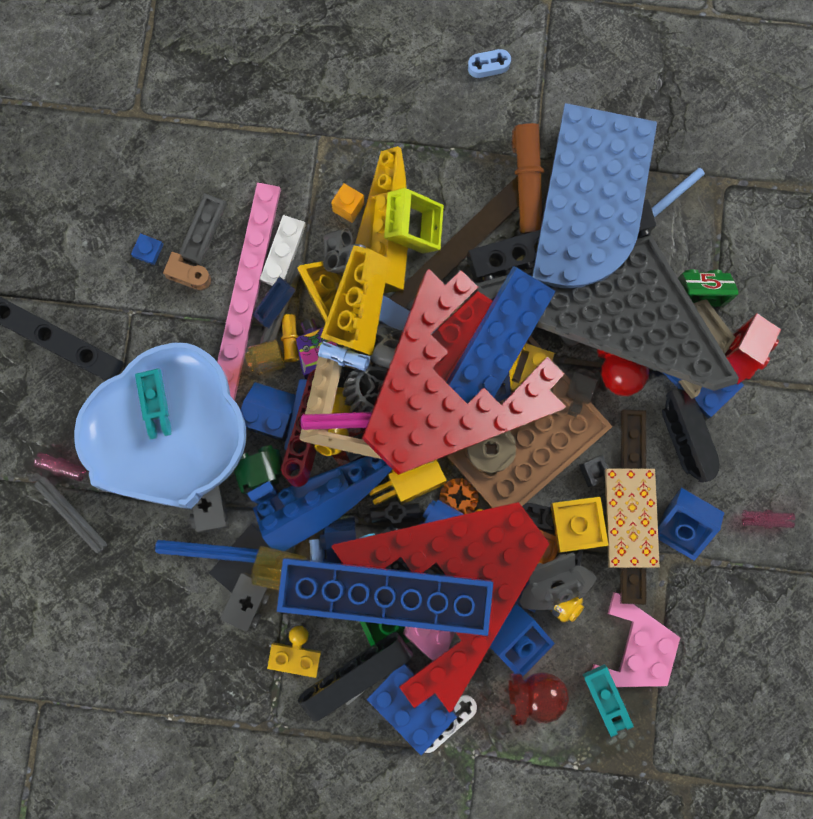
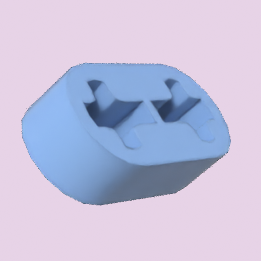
(489, 63)

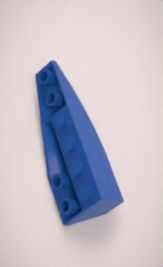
(307, 509)

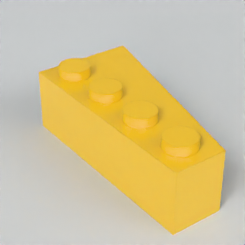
(358, 301)

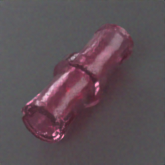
(60, 466)
(768, 519)

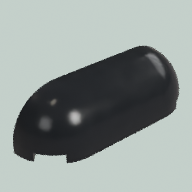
(690, 436)

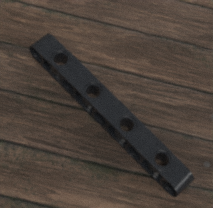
(60, 342)

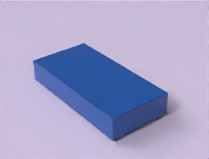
(263, 492)

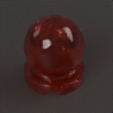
(539, 697)

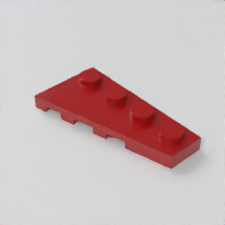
(458, 331)

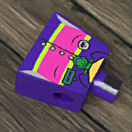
(309, 346)

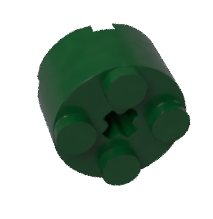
(259, 468)

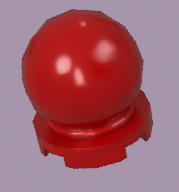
(623, 375)

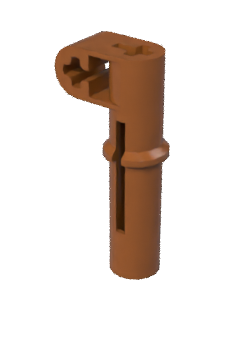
(527, 146)

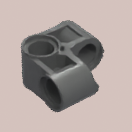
(337, 250)
(385, 345)

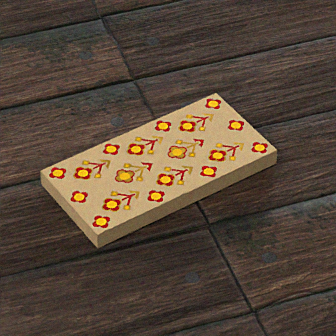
(631, 518)

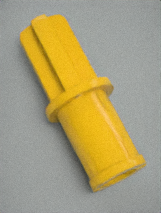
(289, 338)

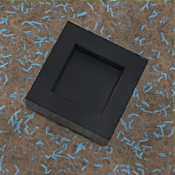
(594, 470)

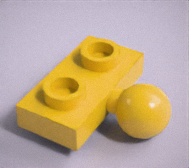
(295, 658)

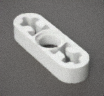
(465, 717)

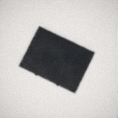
(228, 571)

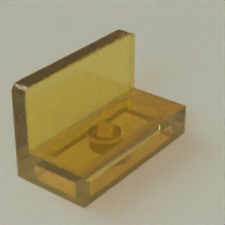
(268, 567)

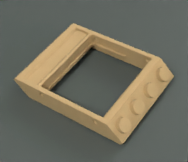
(321, 402)

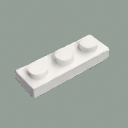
(282, 249)

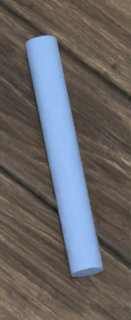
(677, 191)

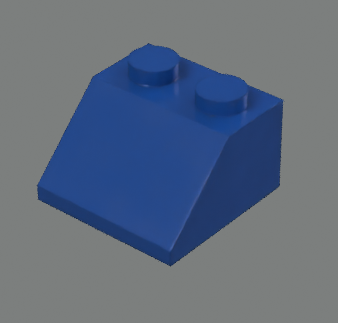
(268, 411)
(689, 524)
(520, 641)

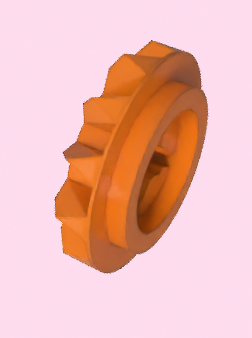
(452, 487)

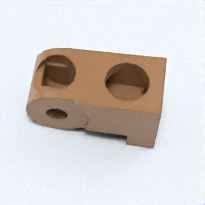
(191, 276)

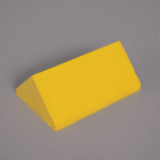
(321, 286)

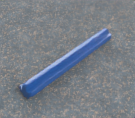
(206, 551)

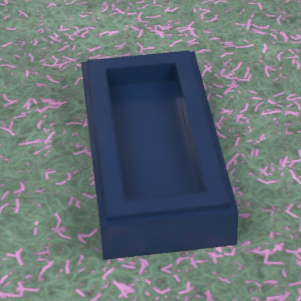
(274, 302)

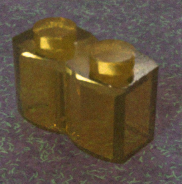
(265, 357)

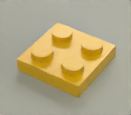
(579, 524)

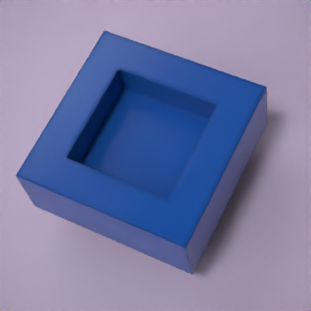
(147, 249)

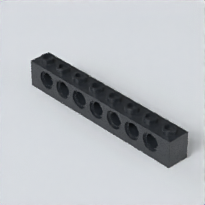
(479, 257)

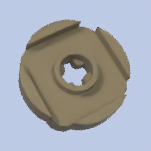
(489, 462)

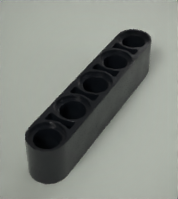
(355, 676)

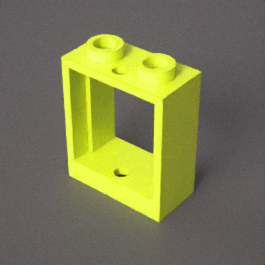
(398, 219)

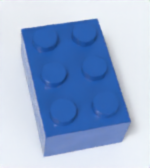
(417, 725)

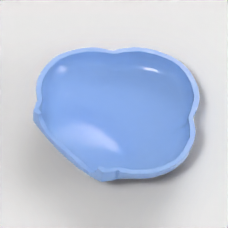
(173, 468)

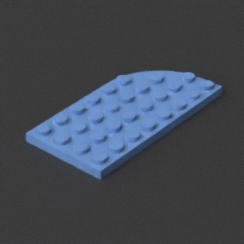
(593, 196)

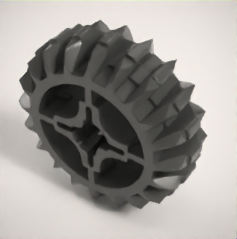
(370, 382)

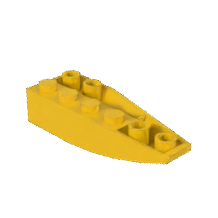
(387, 178)

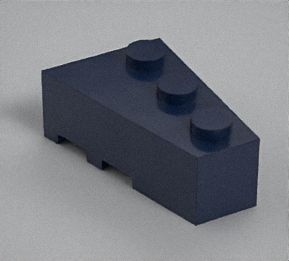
(337, 532)

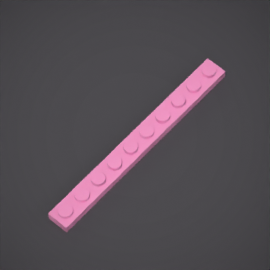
(248, 283)

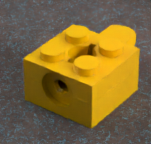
(411, 483)

